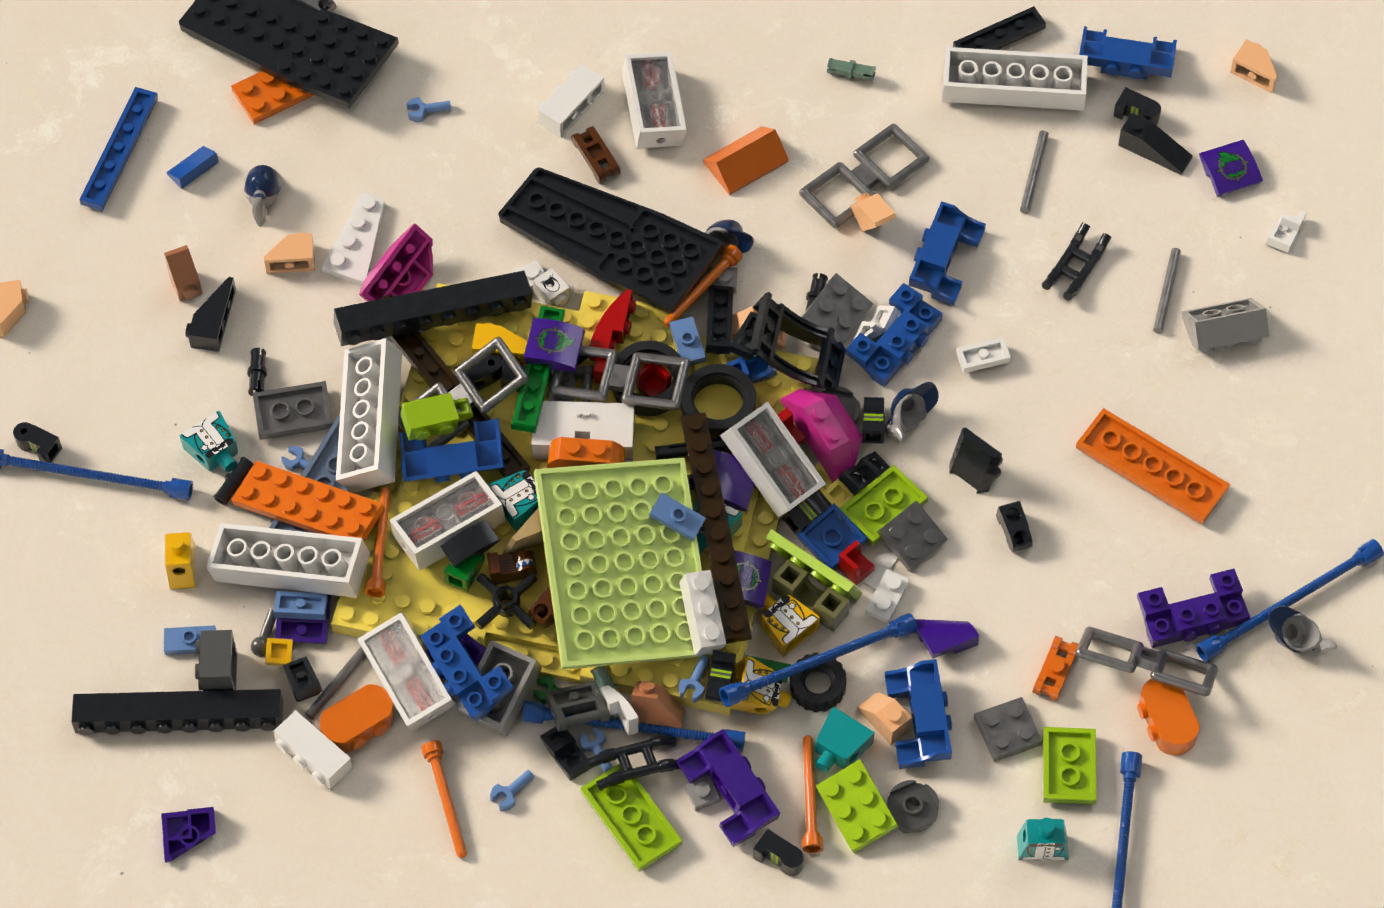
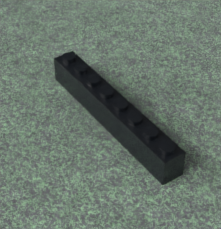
(432, 308)
(177, 711)

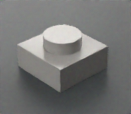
(702, 793)

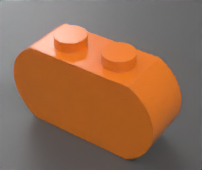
(581, 451)
(1168, 717)
(358, 718)

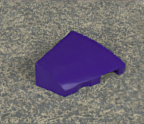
(946, 636)
(186, 830)

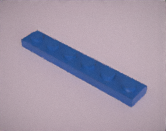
(118, 149)

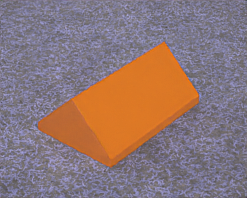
(747, 159)

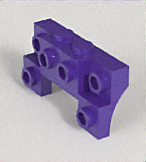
(1194, 616)
(736, 783)

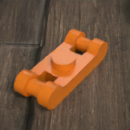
(1055, 668)

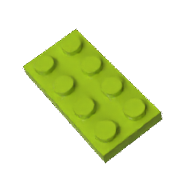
(807, 562)
(632, 820)

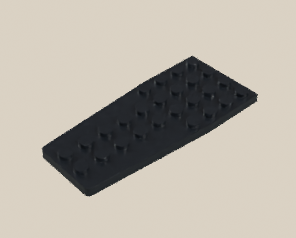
(294, 43)
(612, 238)

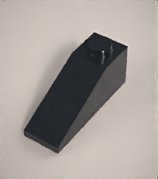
(1153, 144)
(211, 318)

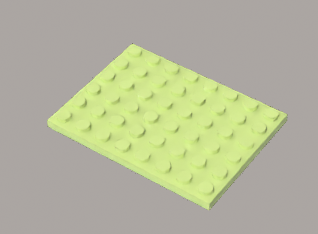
(613, 564)

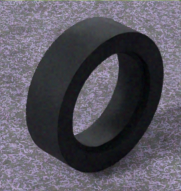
(650, 347)
(724, 375)

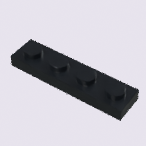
(1004, 31)
(719, 319)

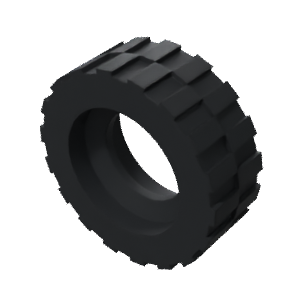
(819, 701)

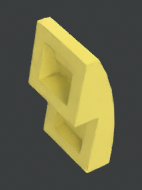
(836, 491)

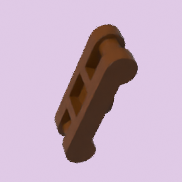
(596, 154)

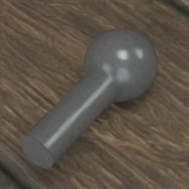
(258, 645)

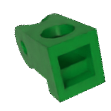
(465, 574)

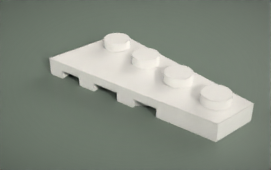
(354, 247)

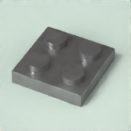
(912, 535)
(1008, 729)

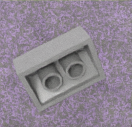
(1226, 324)

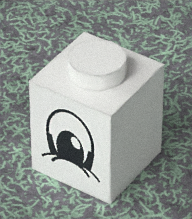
(551, 289)

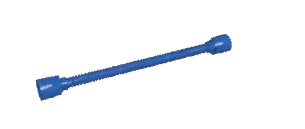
(176, 488)
(1213, 646)
(736, 692)
(537, 713)
(1131, 769)

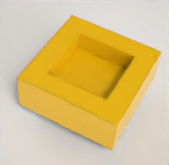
(278, 651)

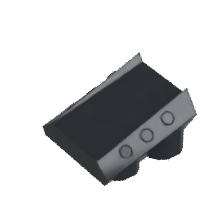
(975, 461)

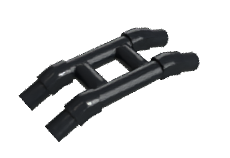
(1074, 251)
(629, 773)

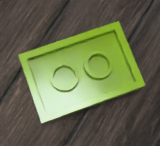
(882, 502)
(1069, 765)
(857, 806)

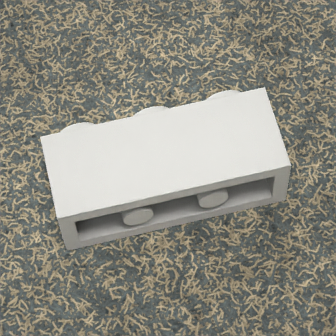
(570, 100)
(702, 612)
(312, 750)

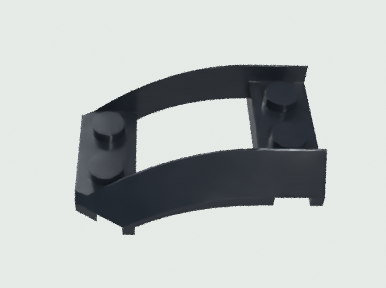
(777, 317)

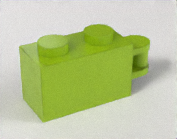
(434, 416)

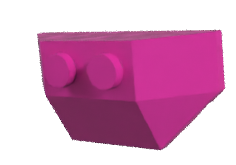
(402, 268)
(827, 429)

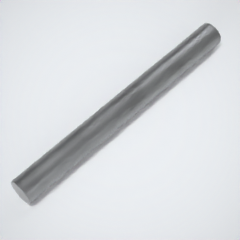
(1034, 172)
(1167, 290)
(335, 684)

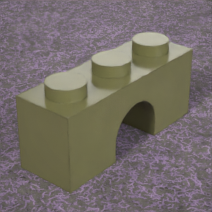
(828, 605)

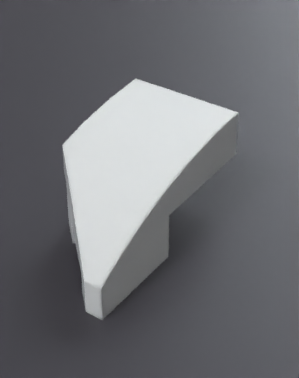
(1285, 231)
(881, 321)
(618, 704)

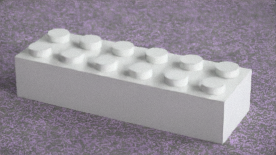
(1015, 78)
(369, 416)
(288, 560)

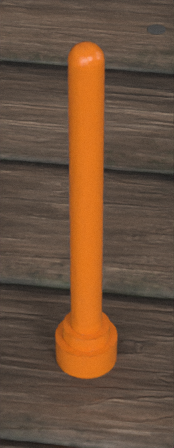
(730, 257)
(375, 584)
(433, 753)
(812, 841)

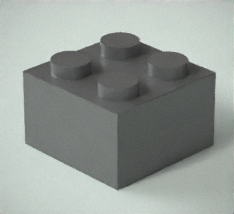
(216, 661)

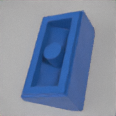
(193, 166)

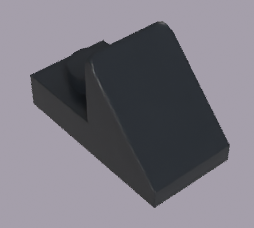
(744, 337)
(302, 679)

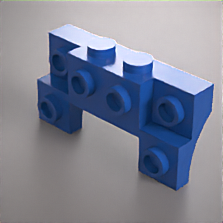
(1127, 56)
(937, 252)
(901, 339)
(455, 459)
(453, 661)
(928, 714)

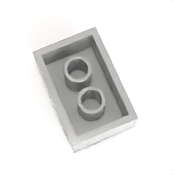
(522, 674)

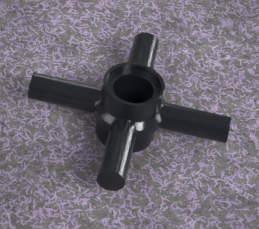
(506, 609)

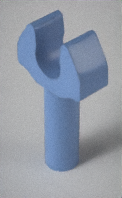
(416, 103)
(299, 462)
(694, 681)
(595, 746)
(509, 791)

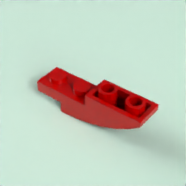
(612, 329)

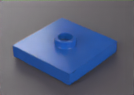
(830, 536)

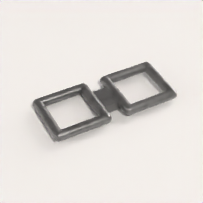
(864, 175)
(624, 378)
(467, 389)
(1147, 659)

